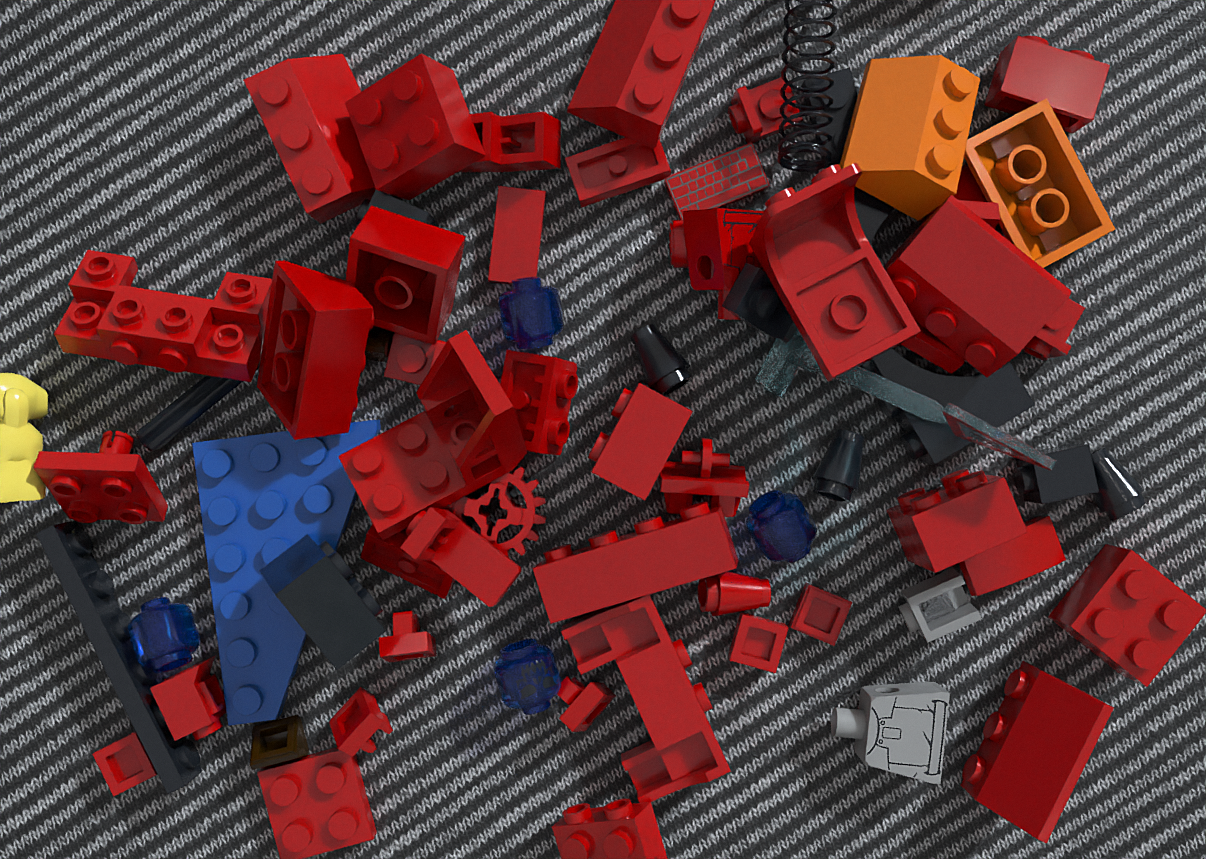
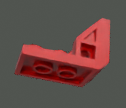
(444, 452)

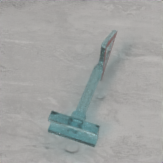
(786, 358)

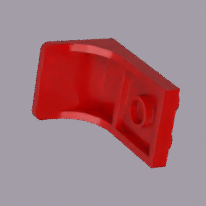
(830, 273)

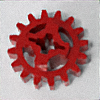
(516, 513)

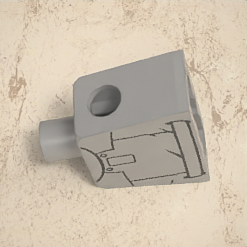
(898, 728)

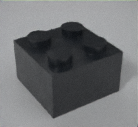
(328, 607)

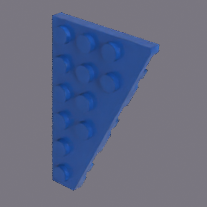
(254, 505)

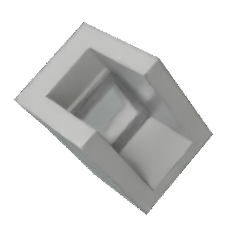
(938, 606)

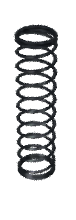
(801, 146)

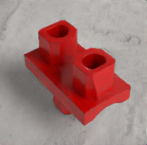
(703, 474)

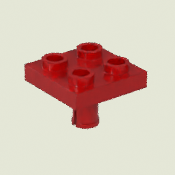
(103, 483)

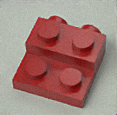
(609, 832)

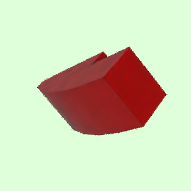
(517, 142)

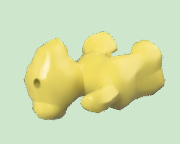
(19, 439)

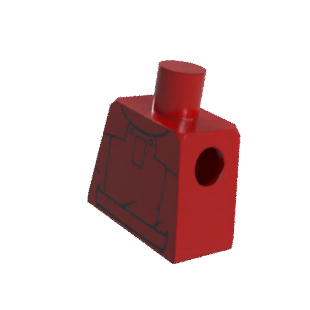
(719, 249)

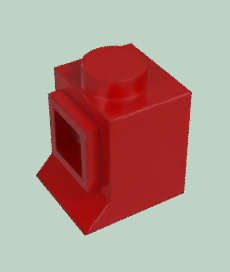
(191, 701)

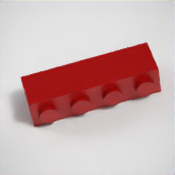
(635, 563)

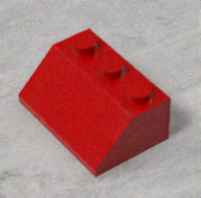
(640, 66)
(313, 131)
(973, 287)
(313, 350)
(1034, 749)

